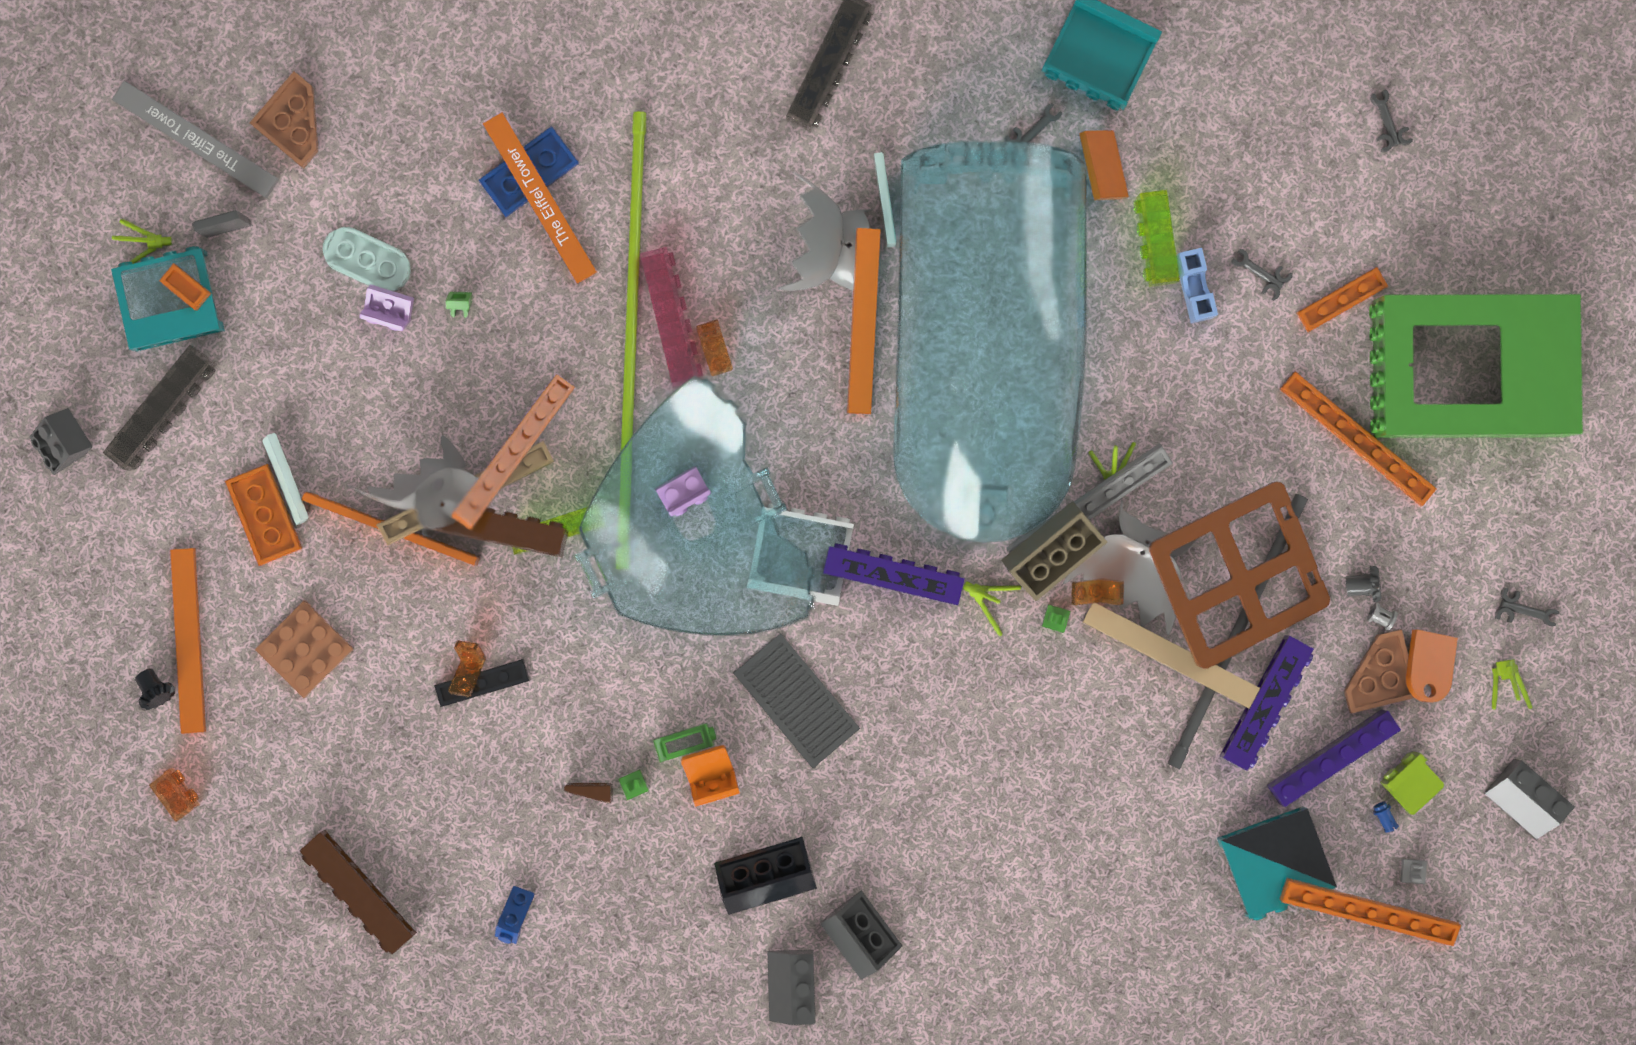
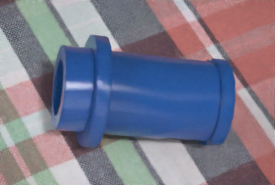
(1385, 816)

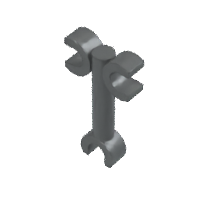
(1036, 129)
(1392, 137)
(1274, 282)
(1508, 606)

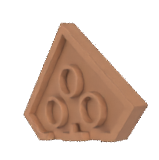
(291, 120)
(1380, 675)

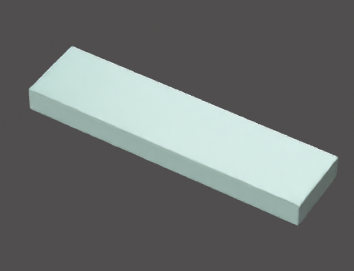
(884, 199)
(285, 478)

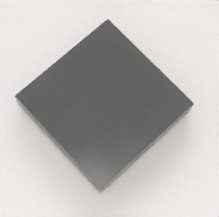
(221, 224)

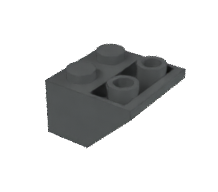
(60, 440)

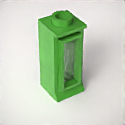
(684, 742)

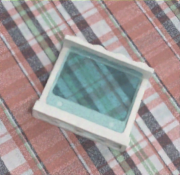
(815, 536)

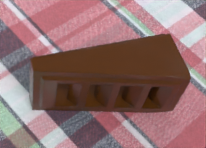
(597, 791)

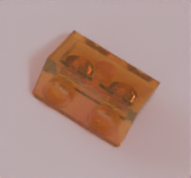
(175, 794)

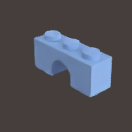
(1198, 299)

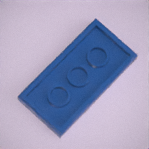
(551, 161)

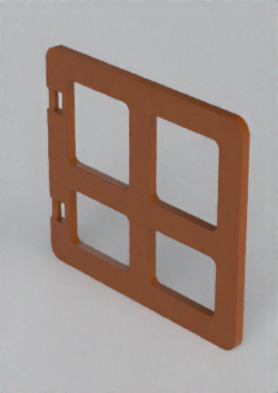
(1241, 581)

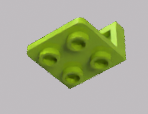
(1412, 782)

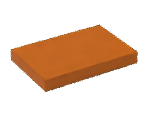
(1103, 165)

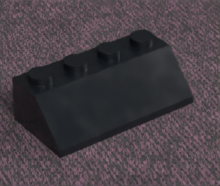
(765, 875)

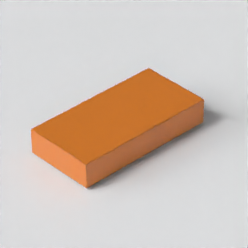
(185, 287)

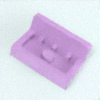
(387, 308)

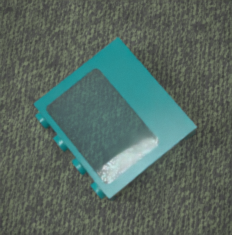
(152, 311)

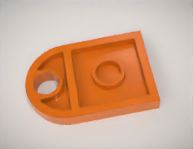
(1430, 663)

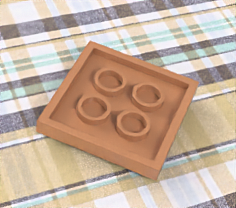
(304, 649)

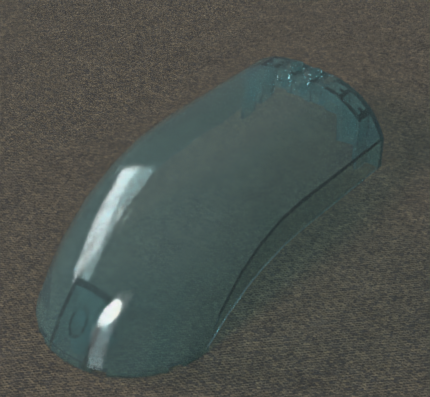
(989, 334)

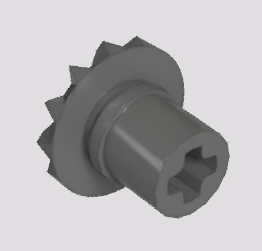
(1365, 584)

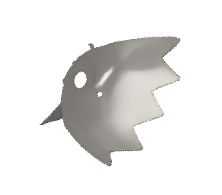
(827, 240)
(439, 482)
(1122, 561)

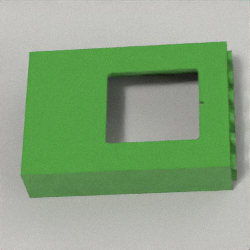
(1537, 366)

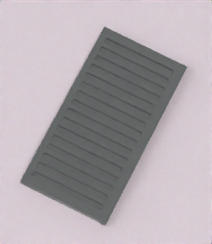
(796, 700)

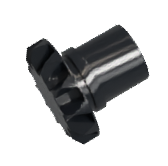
(153, 690)

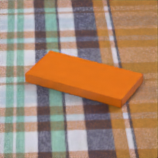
(263, 514)

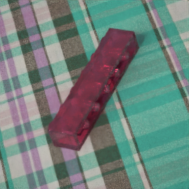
(669, 316)

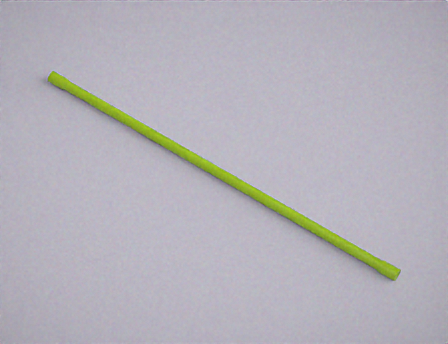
(639, 132)

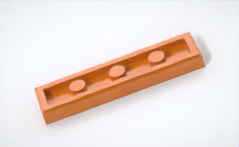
(1342, 299)

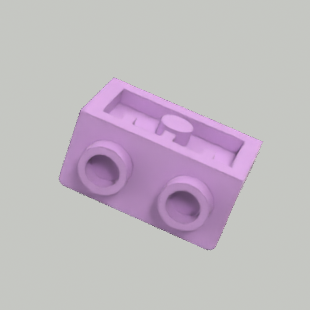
(683, 492)

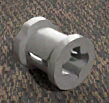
(1382, 616)

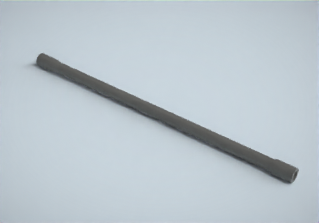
(1182, 748)

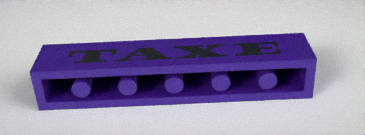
(893, 575)
(1274, 693)
(1333, 757)

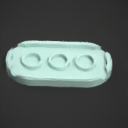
(366, 259)

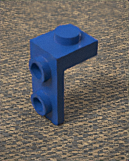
(513, 915)

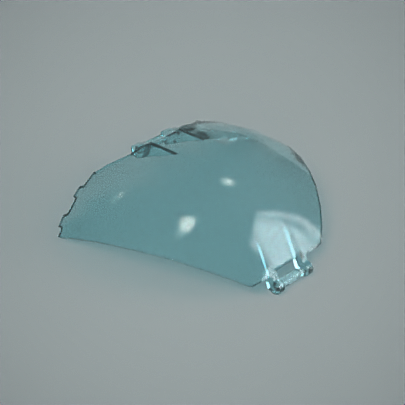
(718, 562)

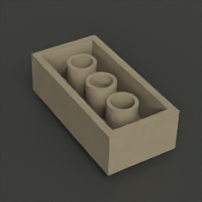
(1054, 551)

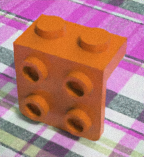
(710, 775)

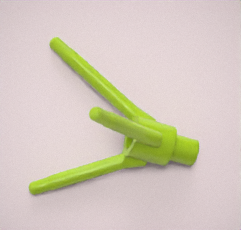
(153, 241)
(1106, 474)
(981, 592)

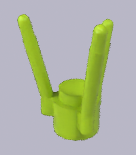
(1509, 670)

